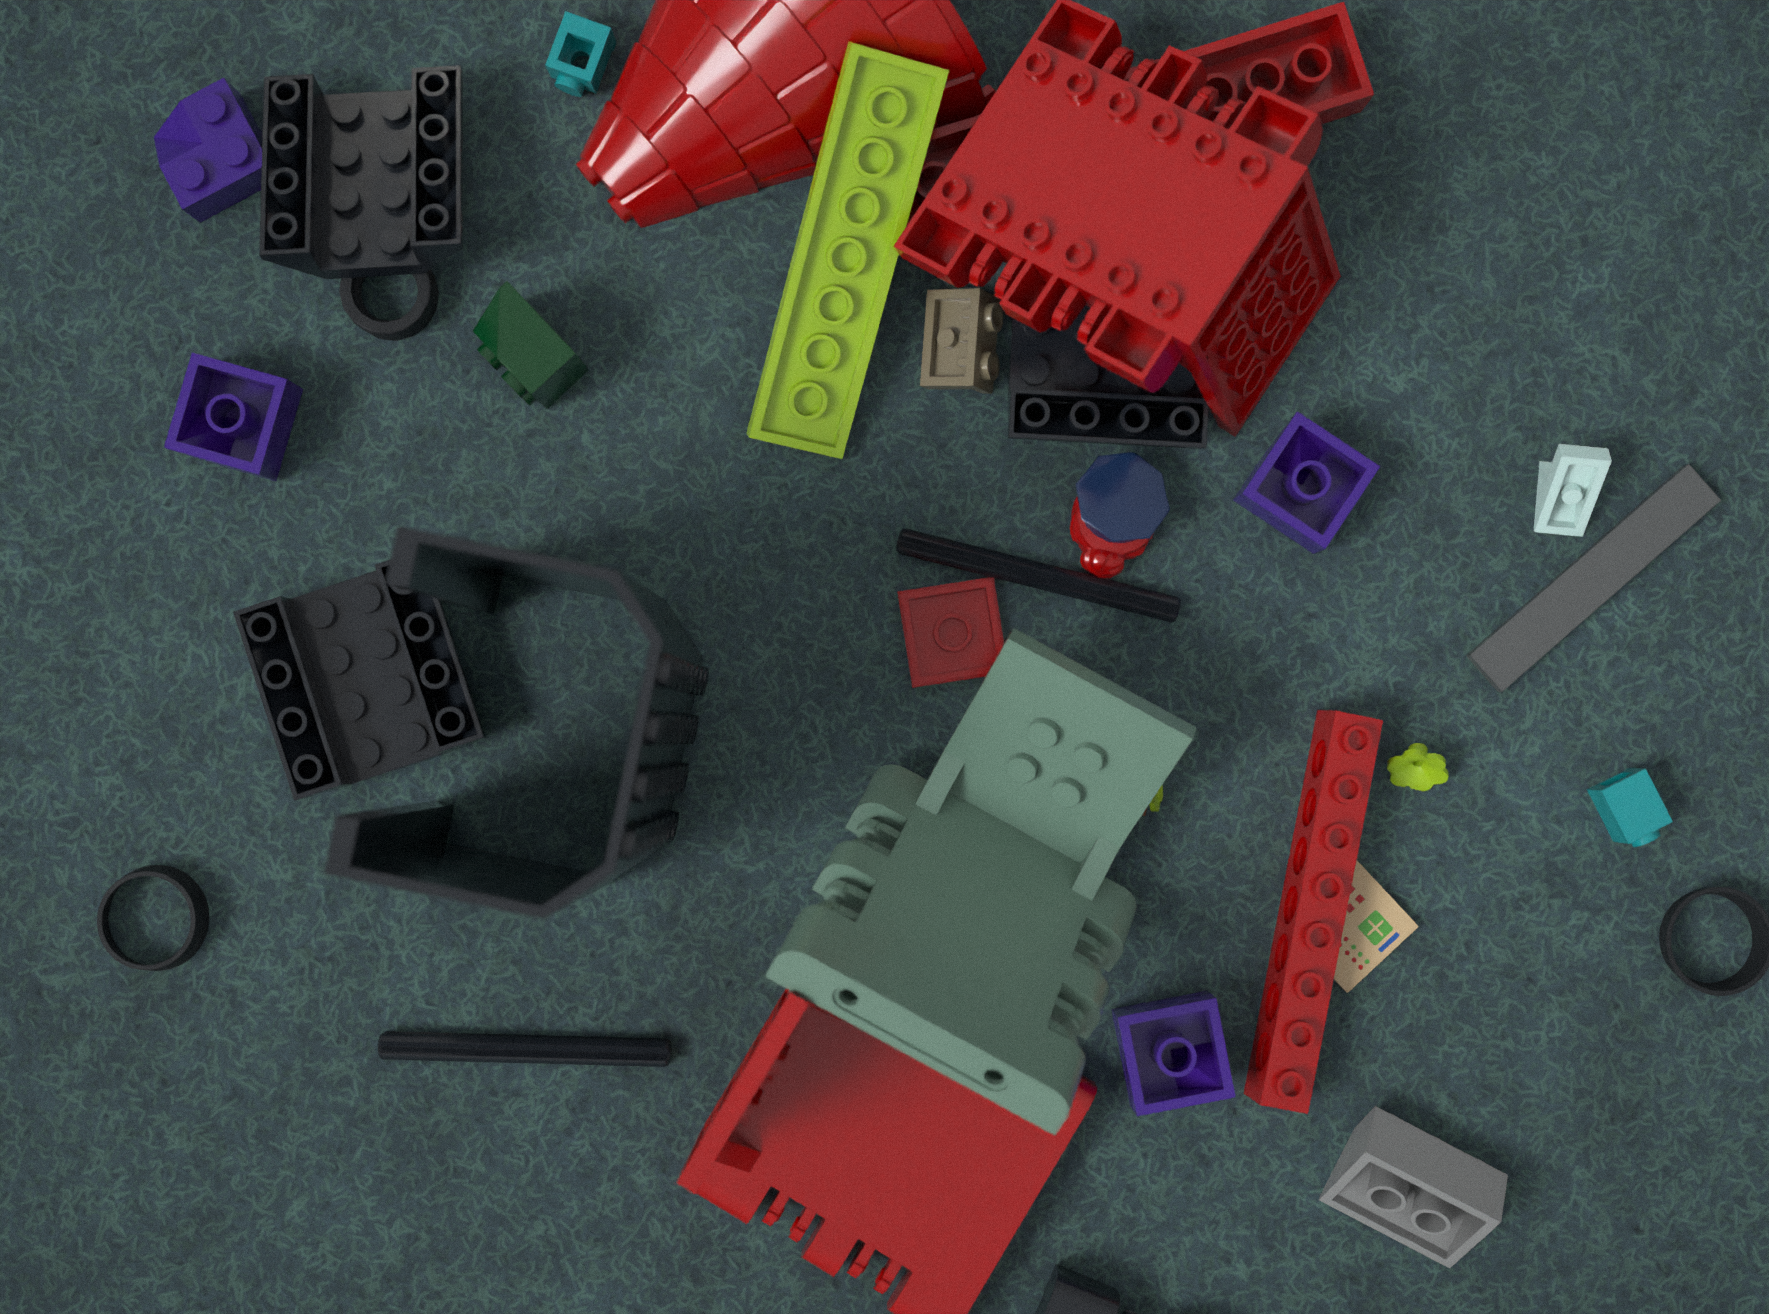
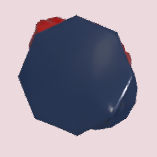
(1116, 511)

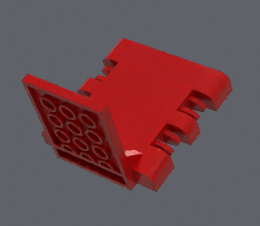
(1131, 202)
(877, 1154)

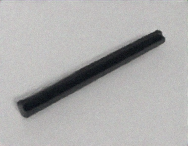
(1038, 575)
(524, 1049)

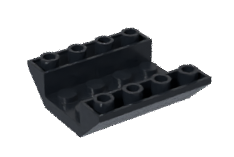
(362, 176)
(1070, 398)
(357, 681)

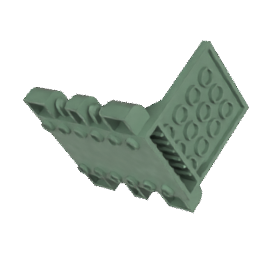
(981, 896)

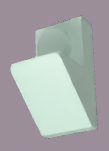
(1569, 489)

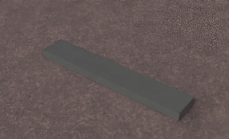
(1593, 578)

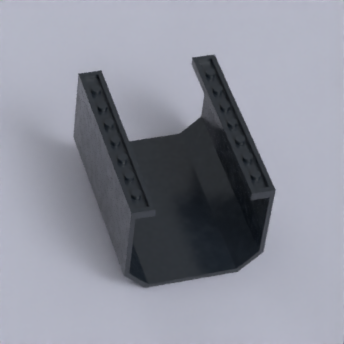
(408, 843)

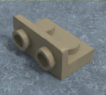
(961, 340)

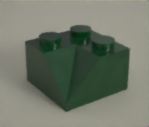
(521, 340)

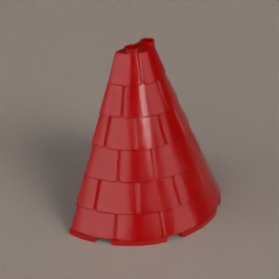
(744, 90)

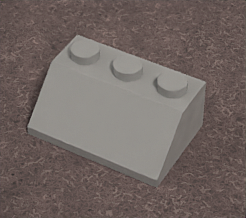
(1416, 1188)

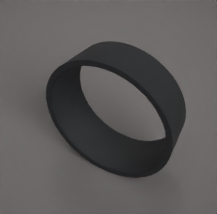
(198, 913)
(1758, 960)

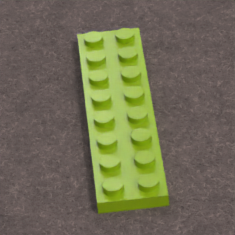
(846, 250)

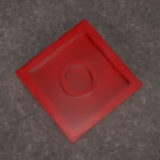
(951, 631)

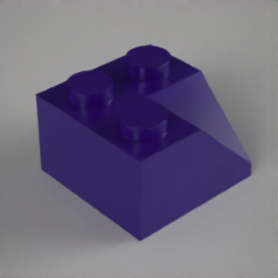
(210, 151)
(234, 416)
(1306, 483)
(1173, 1053)

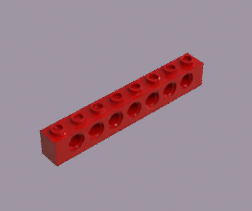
(1312, 910)

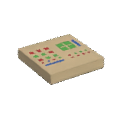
(1370, 930)

